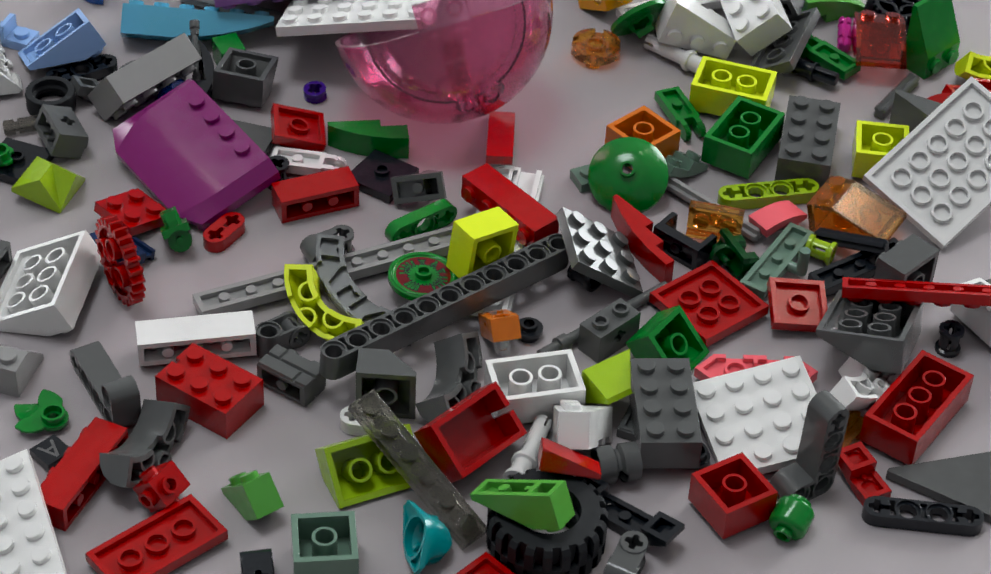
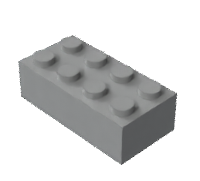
(144, 78)

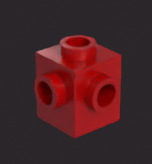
(160, 486)

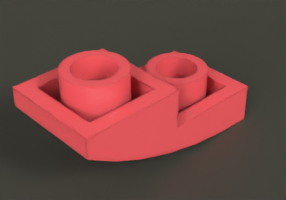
(776, 216)

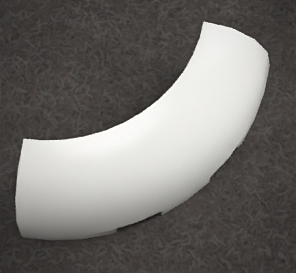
(859, 385)

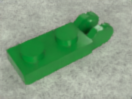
(830, 57)
(680, 112)

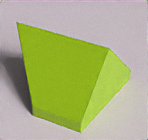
(608, 379)

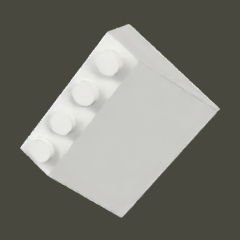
(48, 285)

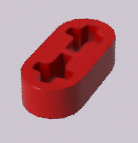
(224, 232)

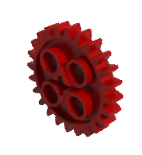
(123, 276)

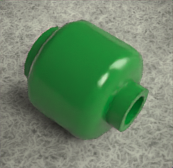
(791, 517)

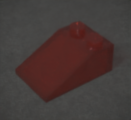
(879, 40)

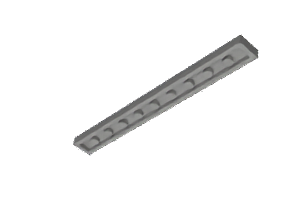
(359, 265)

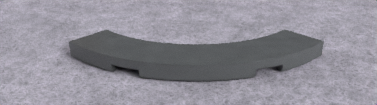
(337, 282)

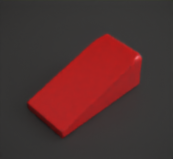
(562, 460)

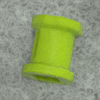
(830, 249)

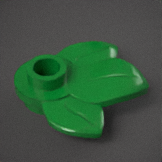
(45, 415)

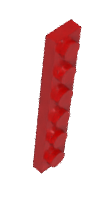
(916, 292)

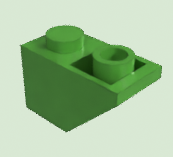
(253, 494)

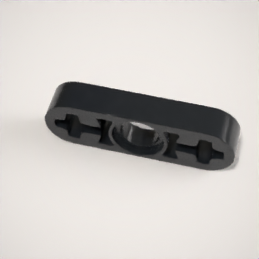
(97, 68)

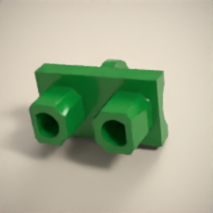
(175, 230)

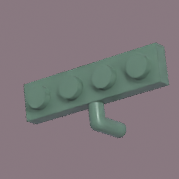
(779, 259)

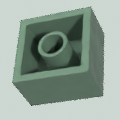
(324, 543)

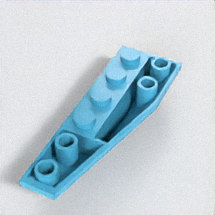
(167, 22)

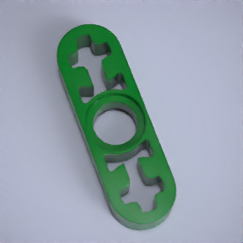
(436, 217)

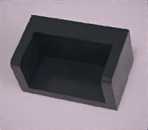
(681, 247)

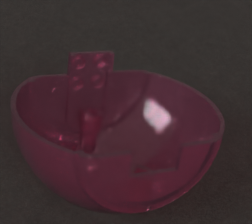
(457, 62)

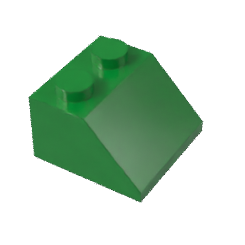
(668, 336)

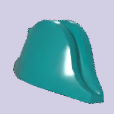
(424, 537)

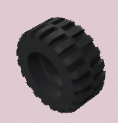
(558, 553)

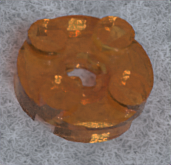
(595, 47)

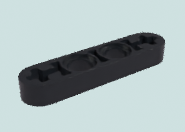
(922, 520)

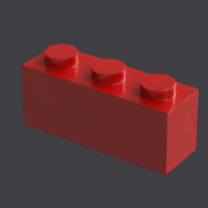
(315, 194)

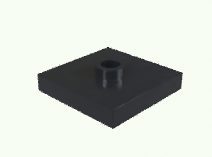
(22, 157)
(375, 173)

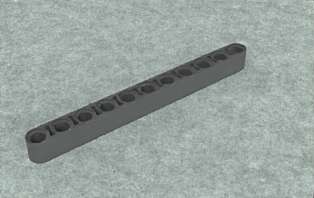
(445, 305)

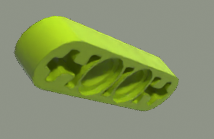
(798, 192)

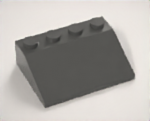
(872, 331)

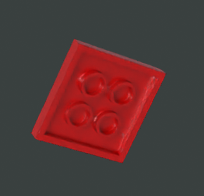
(711, 301)

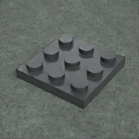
(599, 252)

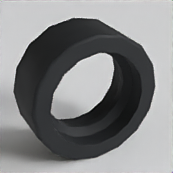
(46, 87)

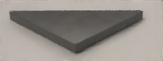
(950, 480)

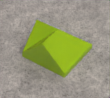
(48, 184)

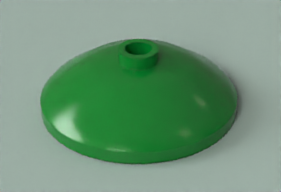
(642, 186)

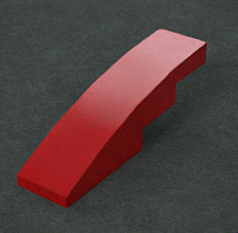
(500, 138)
(641, 240)

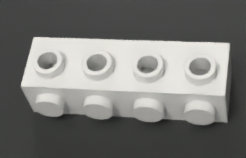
(221, 333)

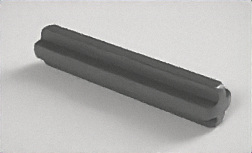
(907, 85)

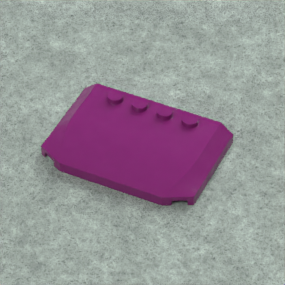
(193, 155)

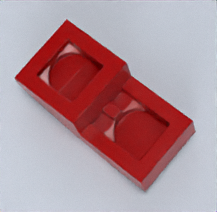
(860, 473)

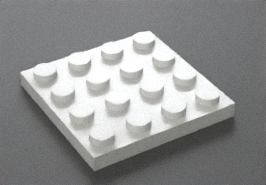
(756, 412)

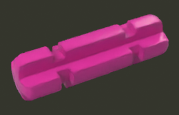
(844, 34)

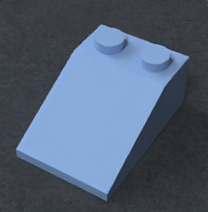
(64, 43)

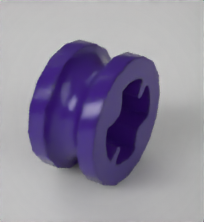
(315, 86)

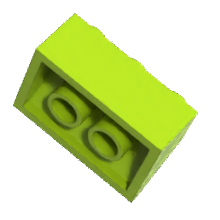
(358, 471)

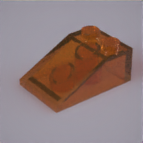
(854, 209)

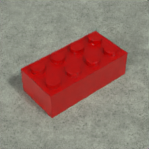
(916, 407)

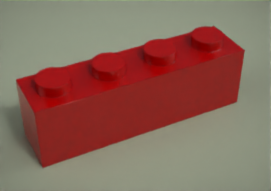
(488, 189)
(79, 472)

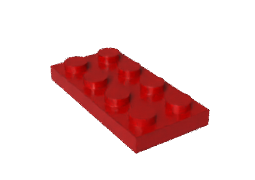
(160, 541)

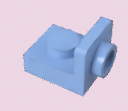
(15, 36)

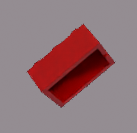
(216, 389)
(469, 434)

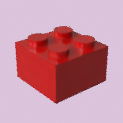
(732, 495)

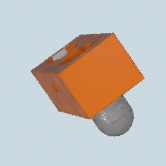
(500, 328)

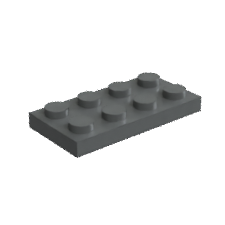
(785, 51)

